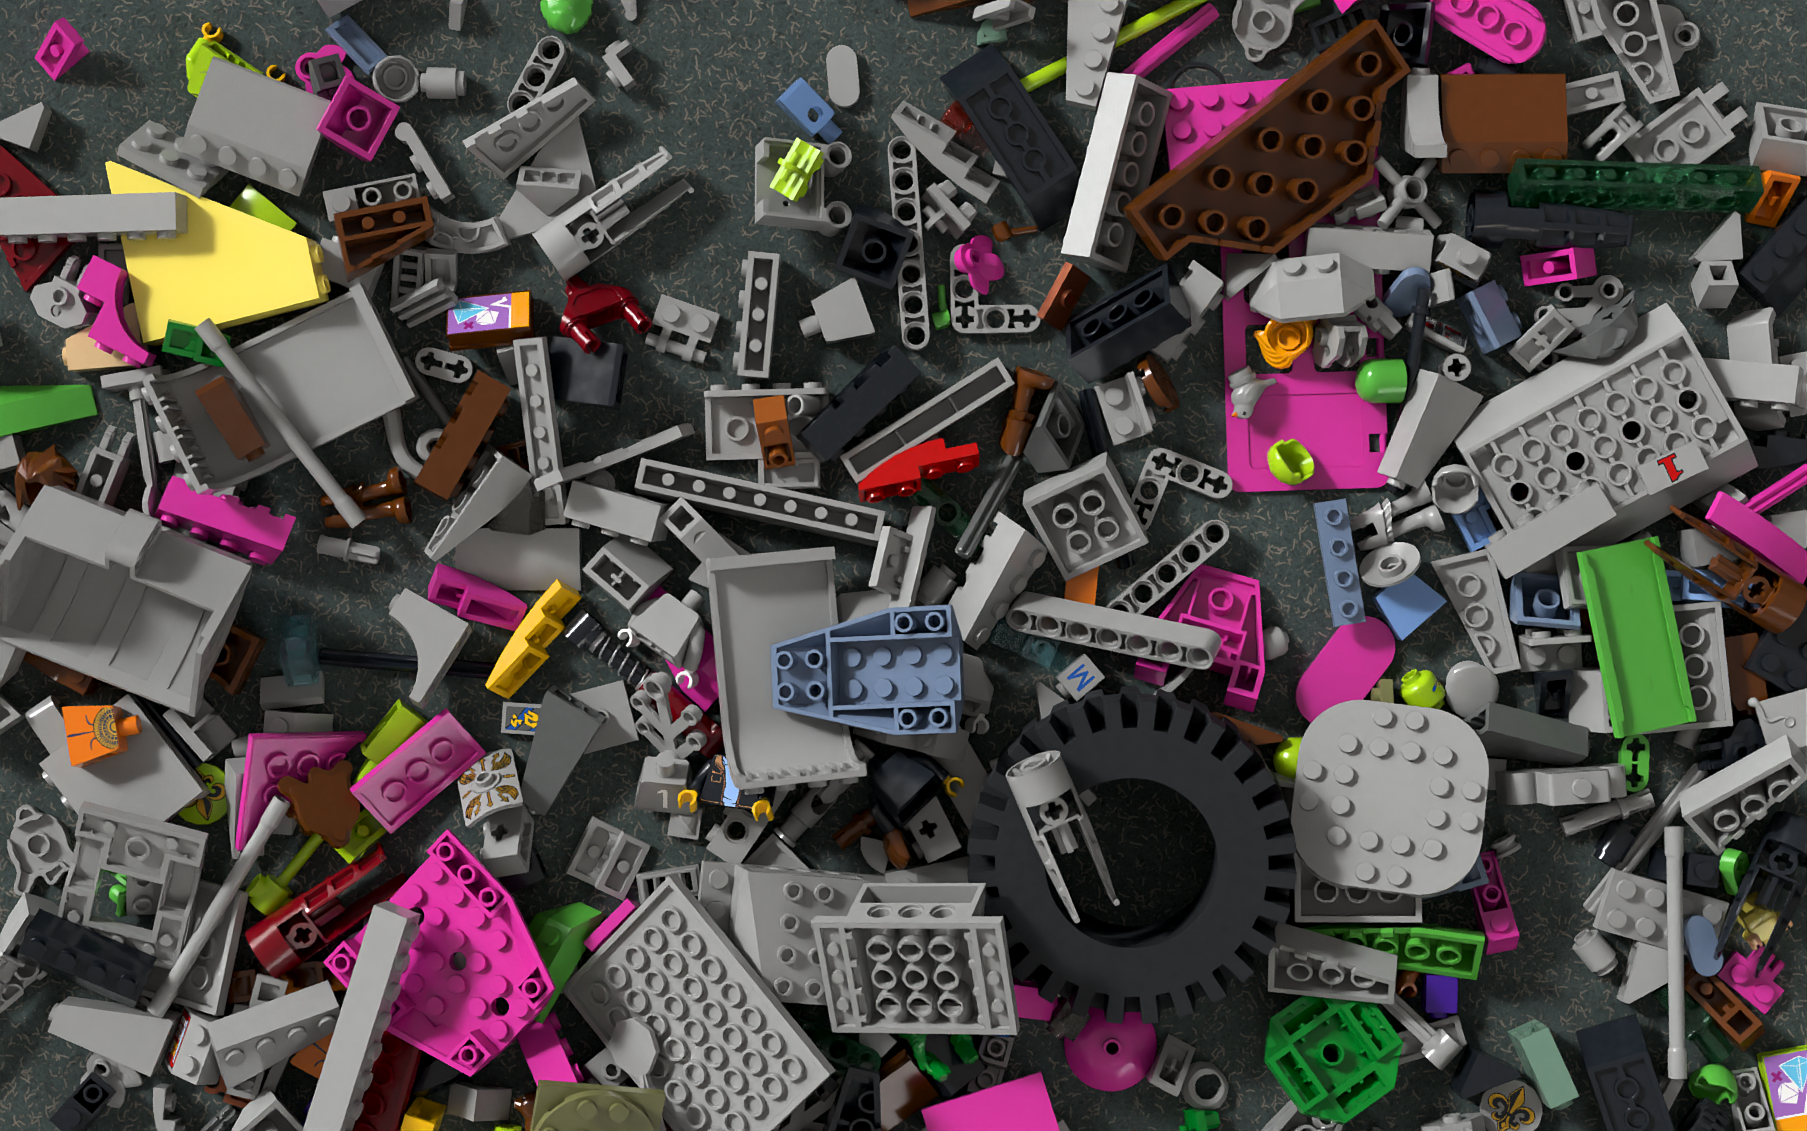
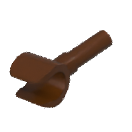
(1002, 231)

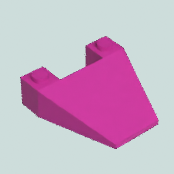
(1233, 610)

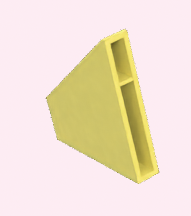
(220, 270)

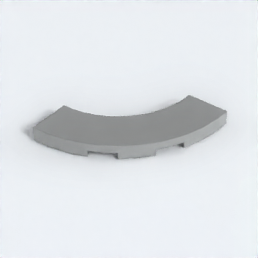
(467, 236)

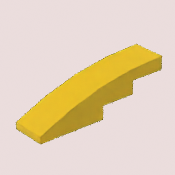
(527, 645)

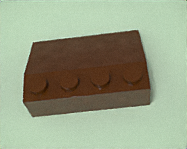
(1500, 119)

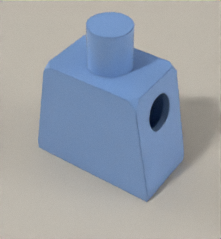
(796, 104)
(1407, 605)

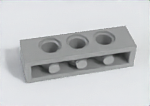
(735, 849)

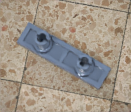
(1339, 562)

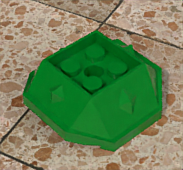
(1364, 1051)

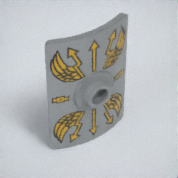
(489, 786)

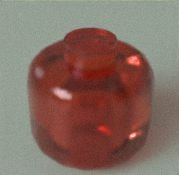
(956, 118)

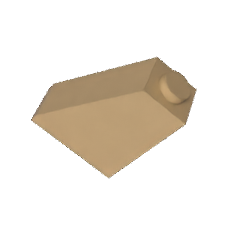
(83, 356)

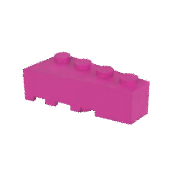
(225, 521)
(547, 1052)

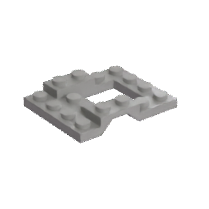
(142, 850)

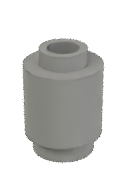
(443, 83)
(936, 585)
(1595, 952)

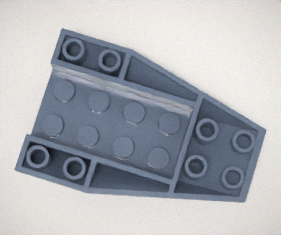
(877, 672)

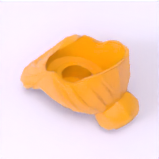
(1284, 341)

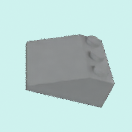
(1085, 516)

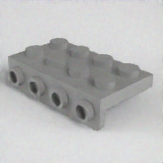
(732, 423)

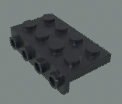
(1782, 656)

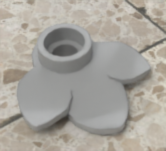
(1673, 24)
(116, 1076)

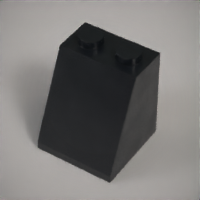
(588, 378)

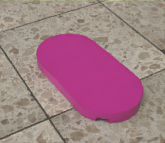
(1502, 28)
(1345, 667)

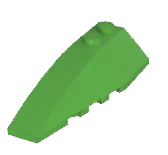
(43, 406)
(1417, 945)

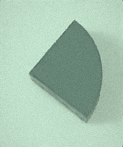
(988, 36)

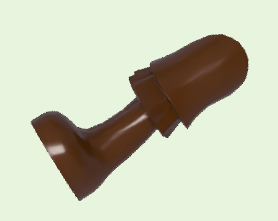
(1018, 420)
(360, 493)

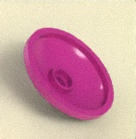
(1115, 1070)

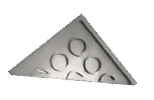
(563, 151)

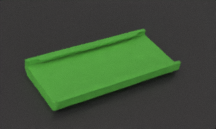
(1636, 637)

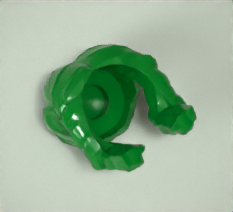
(933, 1065)

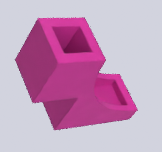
(106, 284)

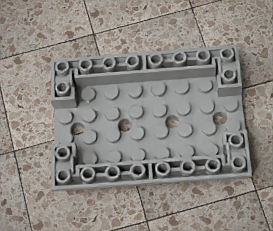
(1583, 410)

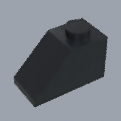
(1698, 868)

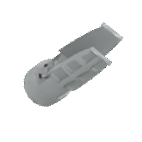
(567, 244)
(1037, 783)

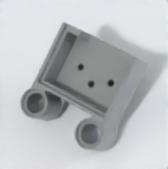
(808, 212)

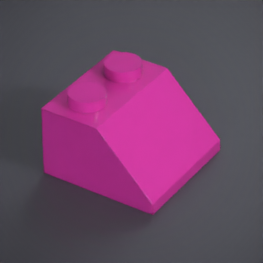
(357, 119)

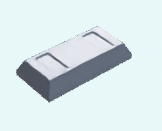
(356, 43)

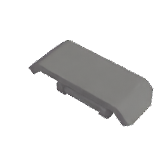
(1753, 340)

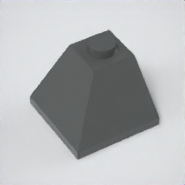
(1055, 433)

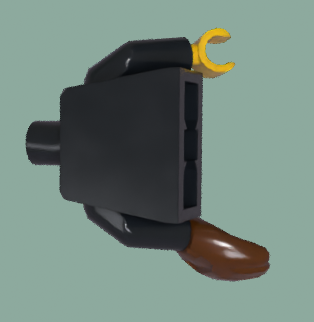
(899, 792)

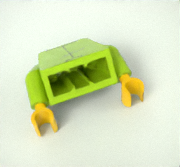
(204, 50)

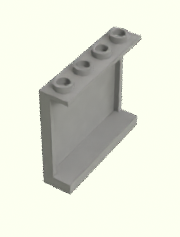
(144, 780)

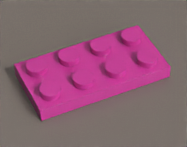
(418, 770)

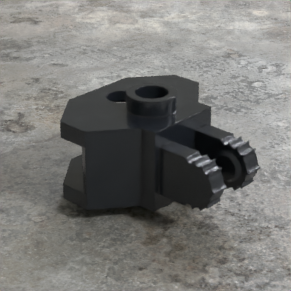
(1731, 743)

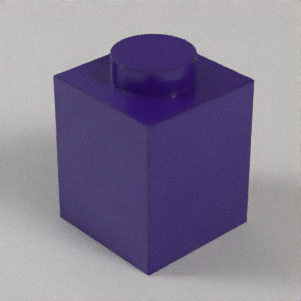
(1439, 995)

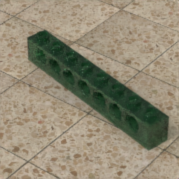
(1635, 185)

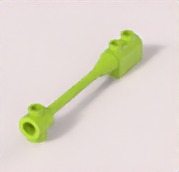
(392, 731)

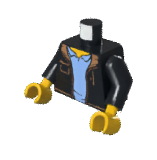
(716, 788)

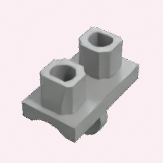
(943, 212)

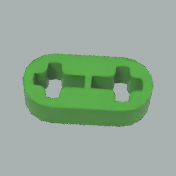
(1641, 760)
(1732, 869)

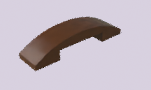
(300, 977)

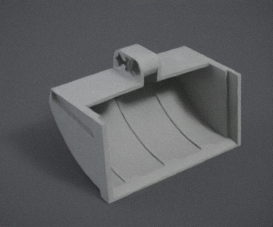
(119, 597)

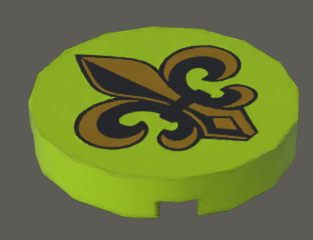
(212, 806)

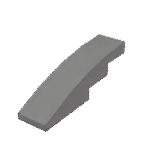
(936, 144)

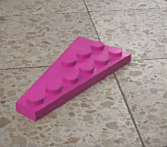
(1204, 111)

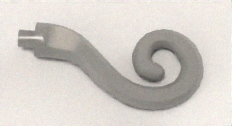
(397, 443)

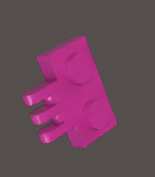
(1739, 975)

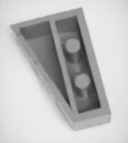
(616, 512)

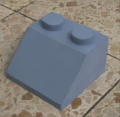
(1490, 316)
(1537, 601)

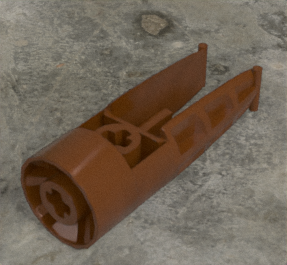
(1773, 598)

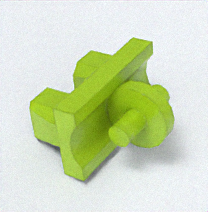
(797, 170)

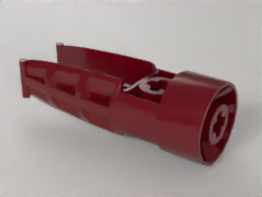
(284, 946)

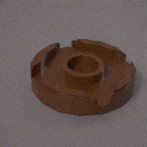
(1158, 383)

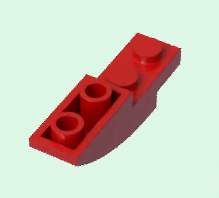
(904, 471)

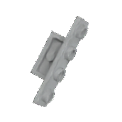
(902, 557)

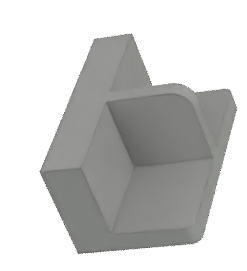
(203, 733)

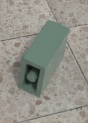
(1543, 1064)

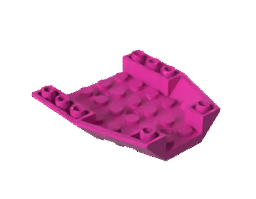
(454, 1009)

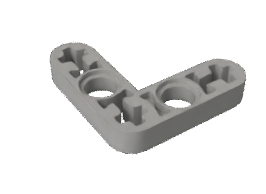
(981, 312)
(1161, 478)

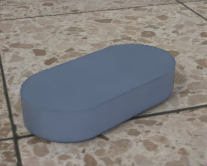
(1404, 290)
(1700, 945)

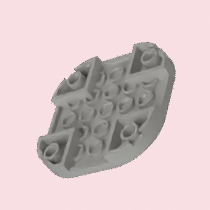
(1389, 798)

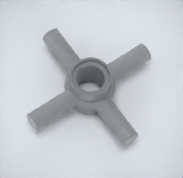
(1398, 195)

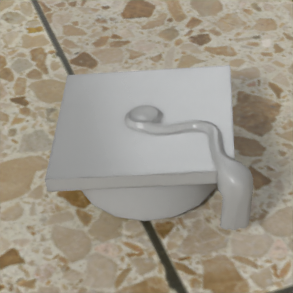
(1783, 716)

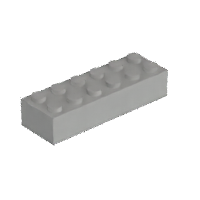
(1116, 170)

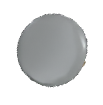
(1470, 687)

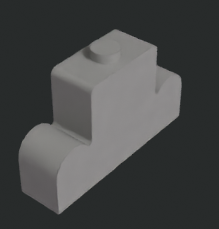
(1562, 784)

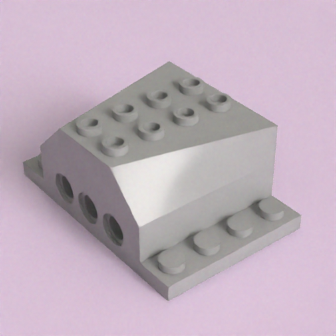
(771, 918)
(917, 962)

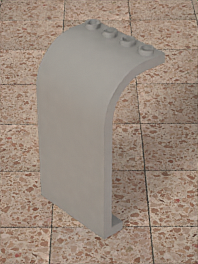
(320, 369)
(753, 606)

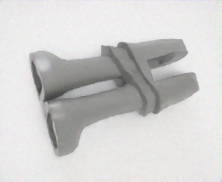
(1382, 517)

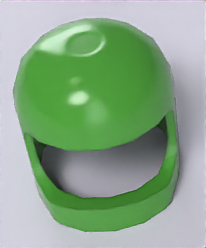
(1381, 380)

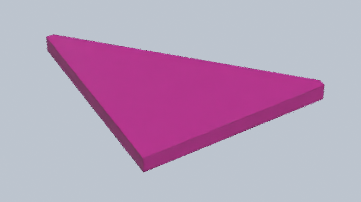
(281, 755)

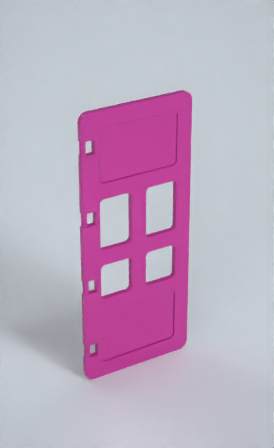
(1303, 405)

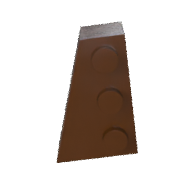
(380, 233)

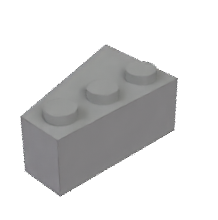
(1202, 292)

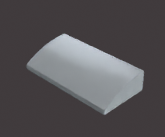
(523, 560)

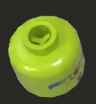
(1422, 689)

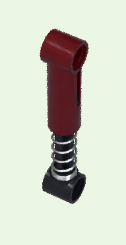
(589, 634)

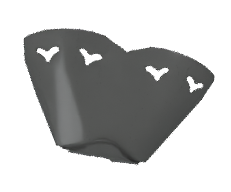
(1601, 336)

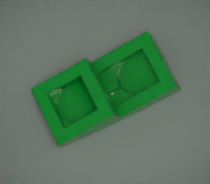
(185, 341)

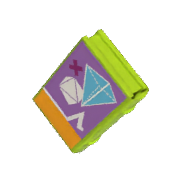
(1785, 1086)

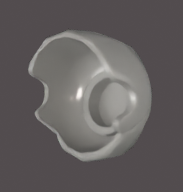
(391, 73)
(1455, 489)

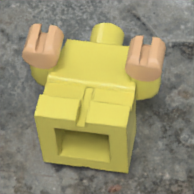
(1757, 922)

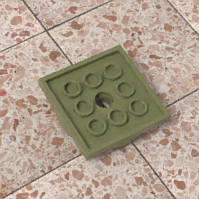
(596, 1107)

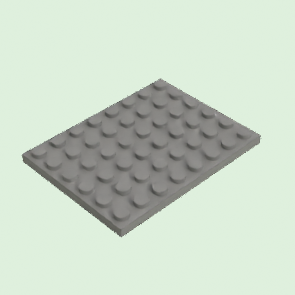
(722, 1035)

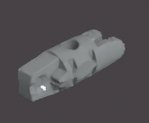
(1378, 318)

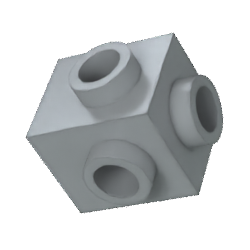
(604, 1071)

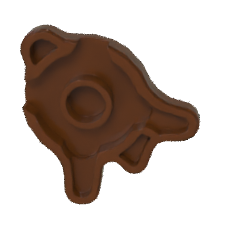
(325, 802)

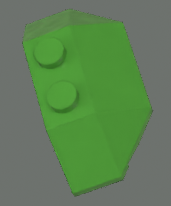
(560, 941)

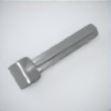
(1437, 1045)

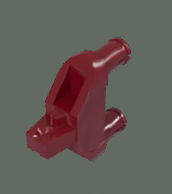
(596, 306)

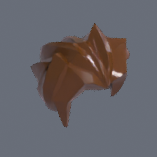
(42, 469)

